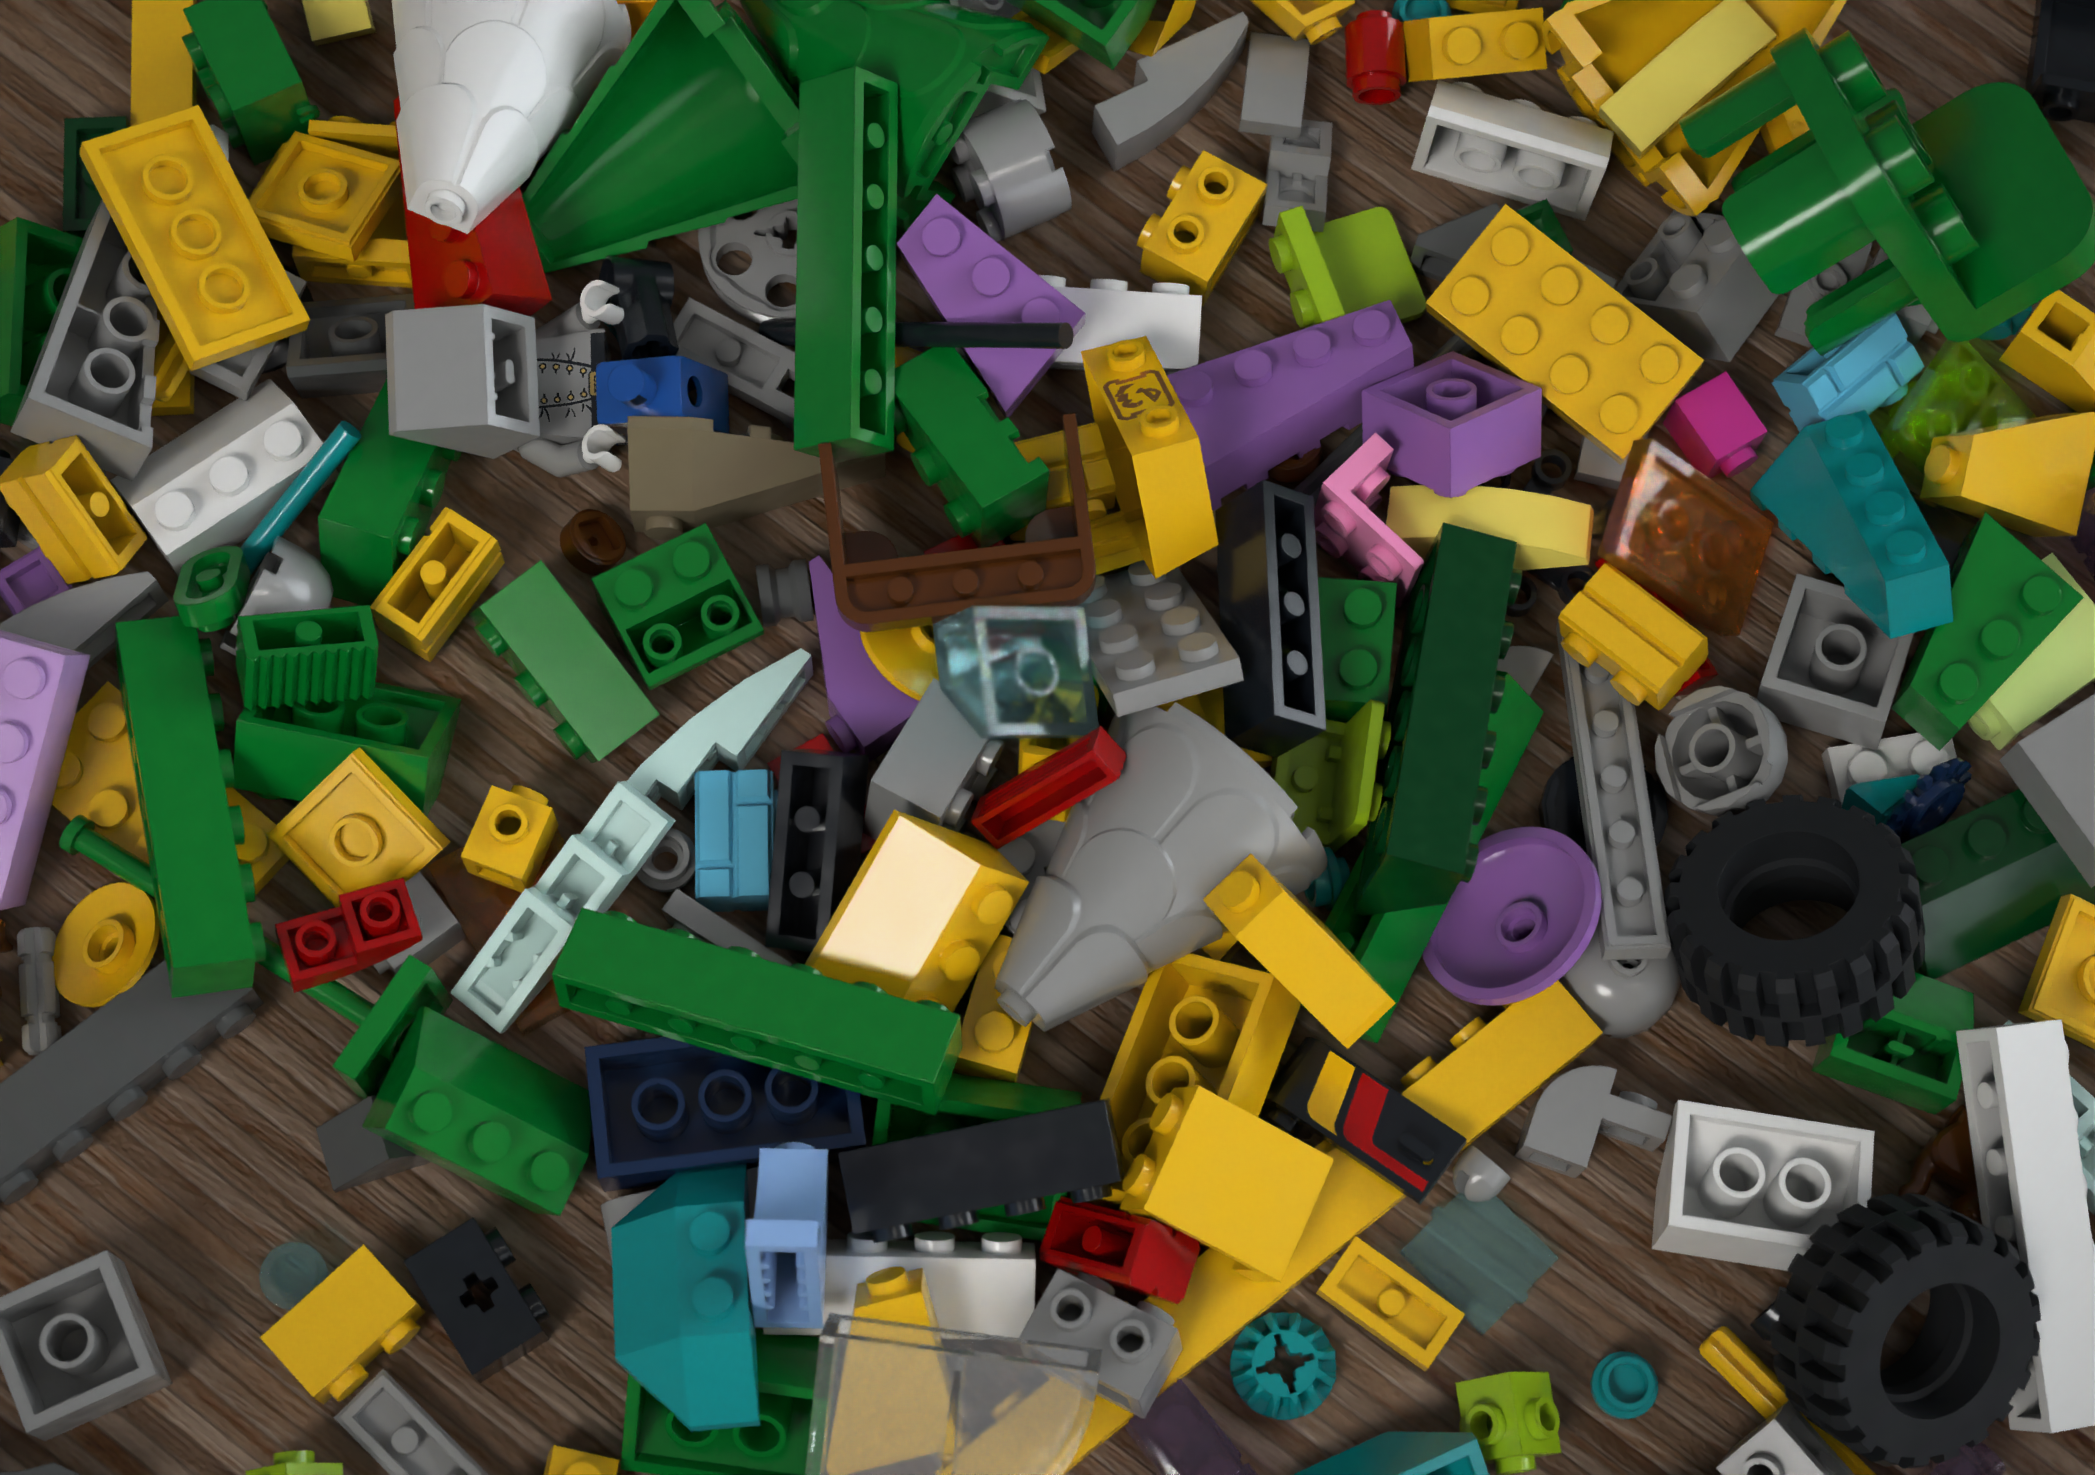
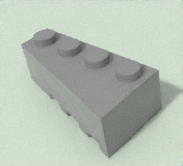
(98, 358)

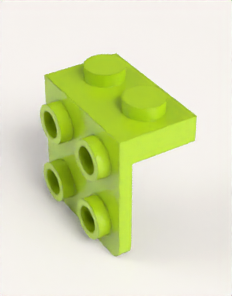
(1345, 267)
(1335, 776)

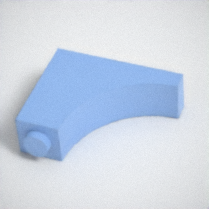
(789, 1237)

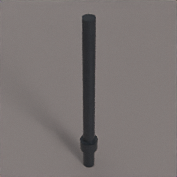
(955, 334)

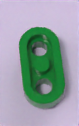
(212, 588)

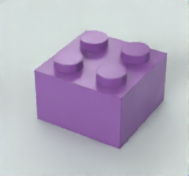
(1454, 423)

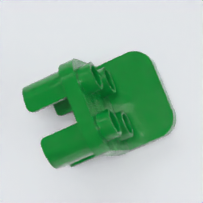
(1962, 202)

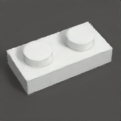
(1893, 758)

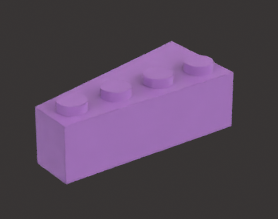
(1287, 393)

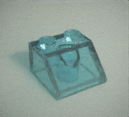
(1018, 671)

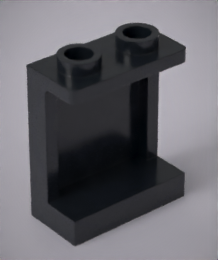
(2063, 59)

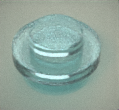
(291, 1273)

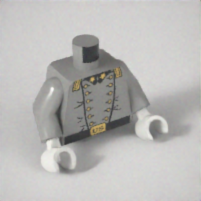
(566, 374)

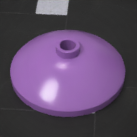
(1517, 918)

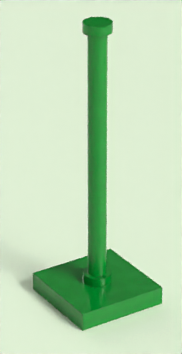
(381, 1026)

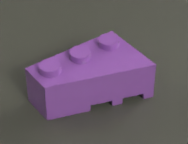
(980, 281)

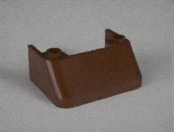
(890, 592)

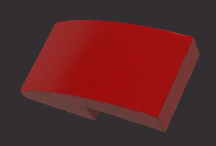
(348, 938)

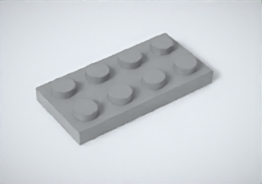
(1154, 640)

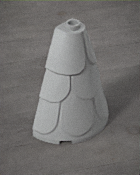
(1141, 860)

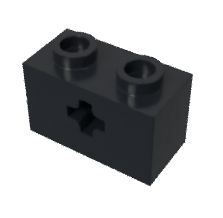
(446, 1274)

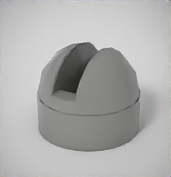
(1478, 1176)

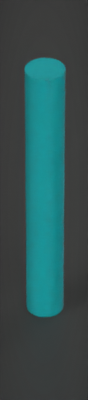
(300, 493)

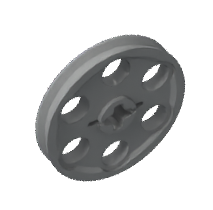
(771, 263)

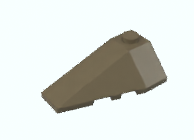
(699, 476)

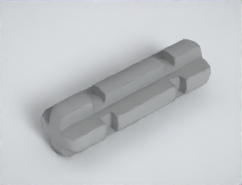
(37, 989)

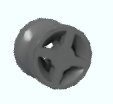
(784, 592)

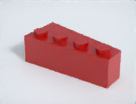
(488, 266)

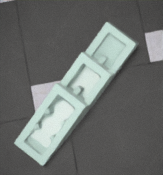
(723, 731)
(585, 874)

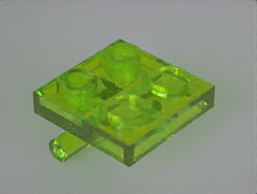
(1950, 397)

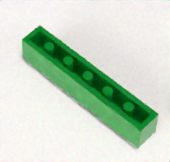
(846, 264)
(186, 808)
(1394, 941)
(759, 1009)

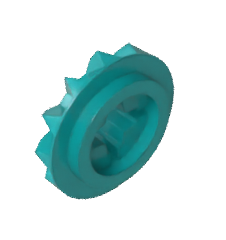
(1267, 1392)

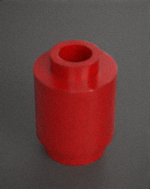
(1375, 57)

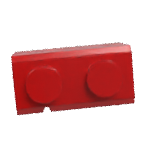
(1120, 1249)

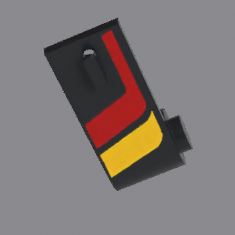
(1361, 1117)

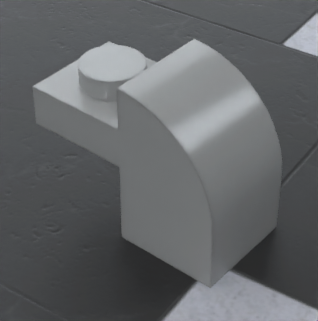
(1576, 1108)

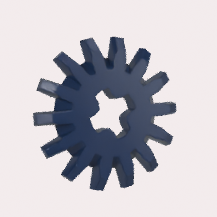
(1931, 801)

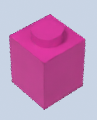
(1716, 428)

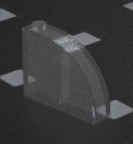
(945, 1401)

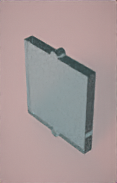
(1479, 1258)

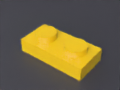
(1390, 1303)

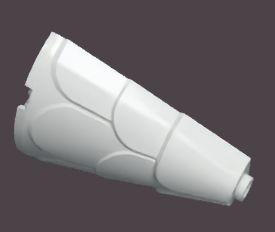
(492, 92)

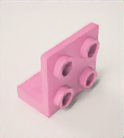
(1351, 529)

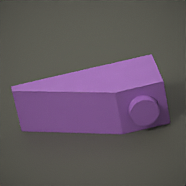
(861, 702)

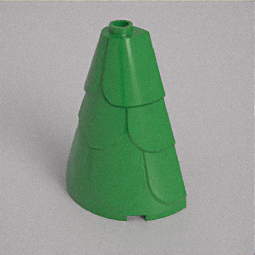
(930, 48)
(670, 140)

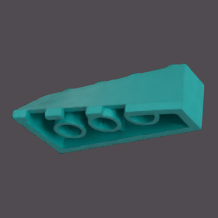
(1860, 522)

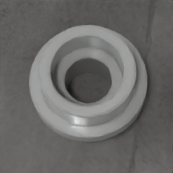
(667, 881)

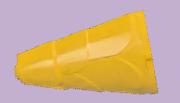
(1616, 39)

